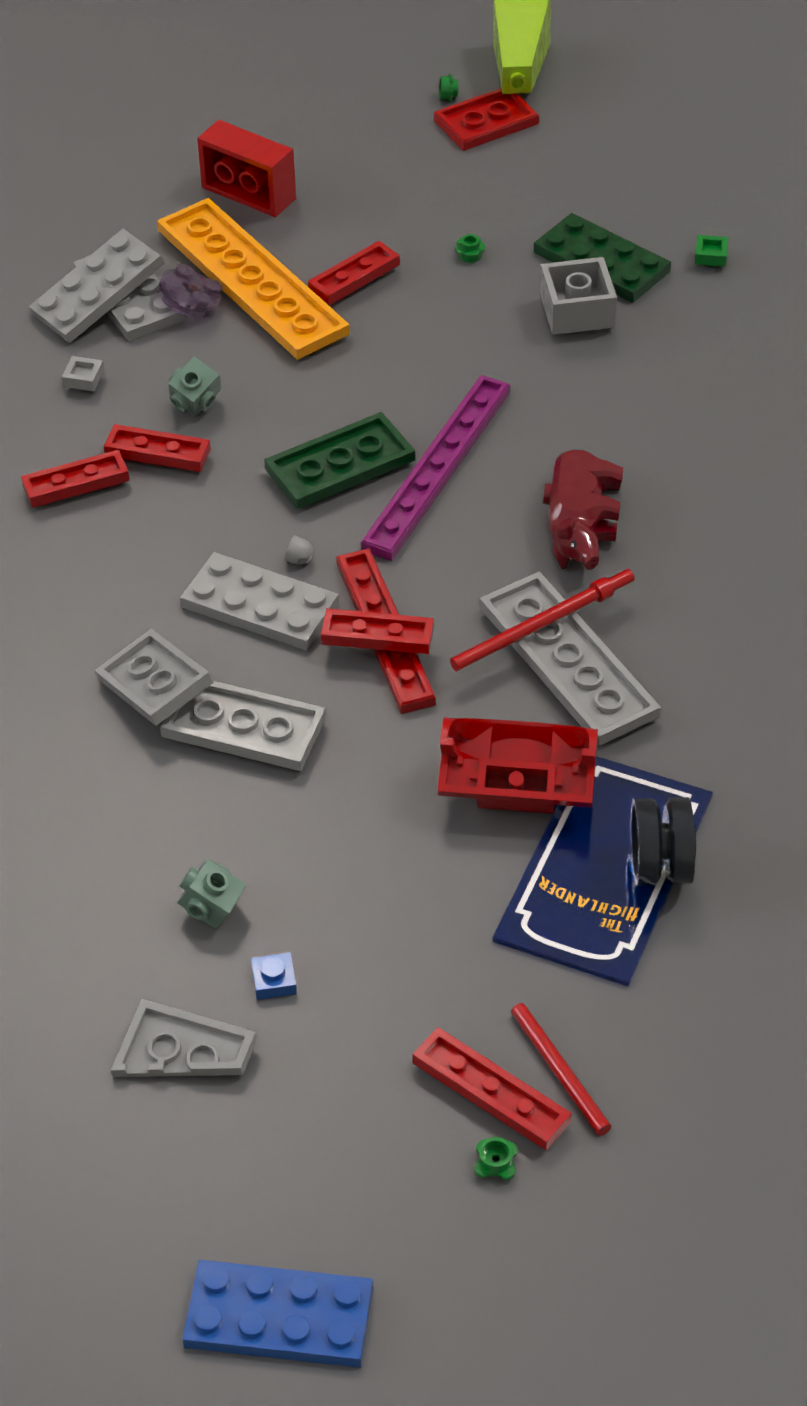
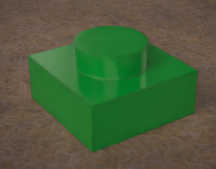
(711, 250)

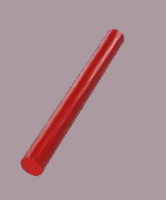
(561, 1069)

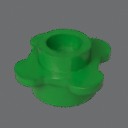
(496, 1148)

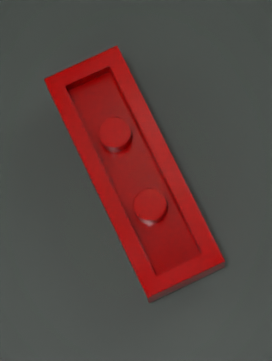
(354, 272)
(158, 447)
(75, 478)
(377, 631)

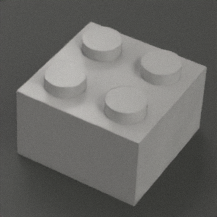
(578, 295)

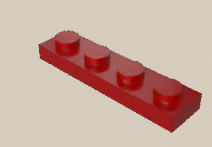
(492, 1088)

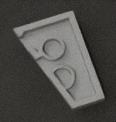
(181, 1044)

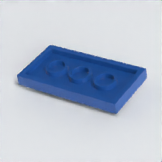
(278, 1313)

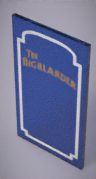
(580, 886)

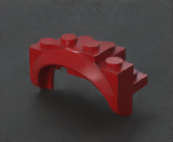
(517, 763)

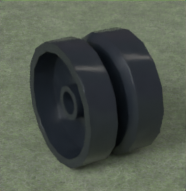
(667, 841)

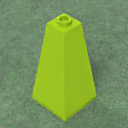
(520, 42)

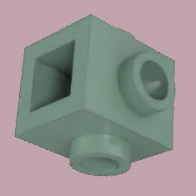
(194, 387)
(210, 892)

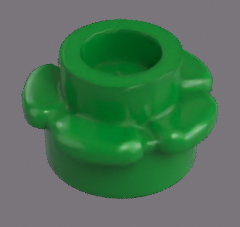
(448, 88)
(470, 248)

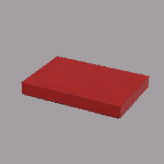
(485, 118)

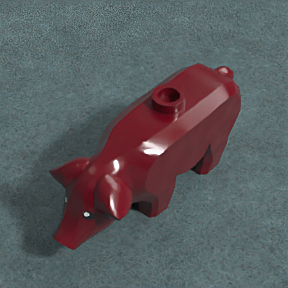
(579, 508)

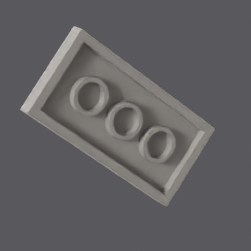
(96, 285)
(142, 310)
(259, 600)
(248, 725)

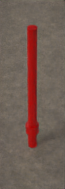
(597, 591)

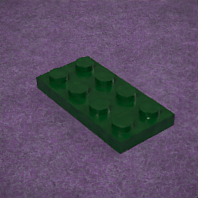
(629, 265)
(339, 460)

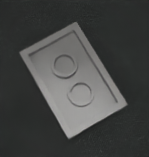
(154, 676)

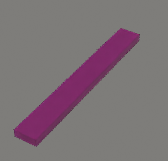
(435, 468)

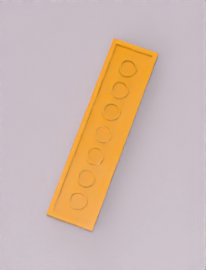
(254, 278)

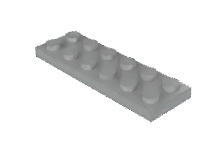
(572, 660)

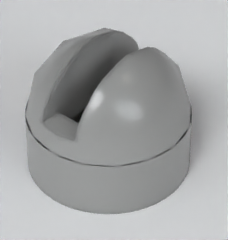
(299, 551)

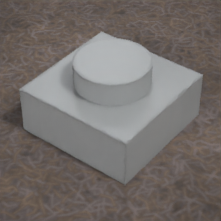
(82, 373)

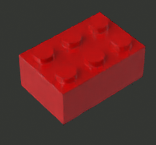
(247, 168)

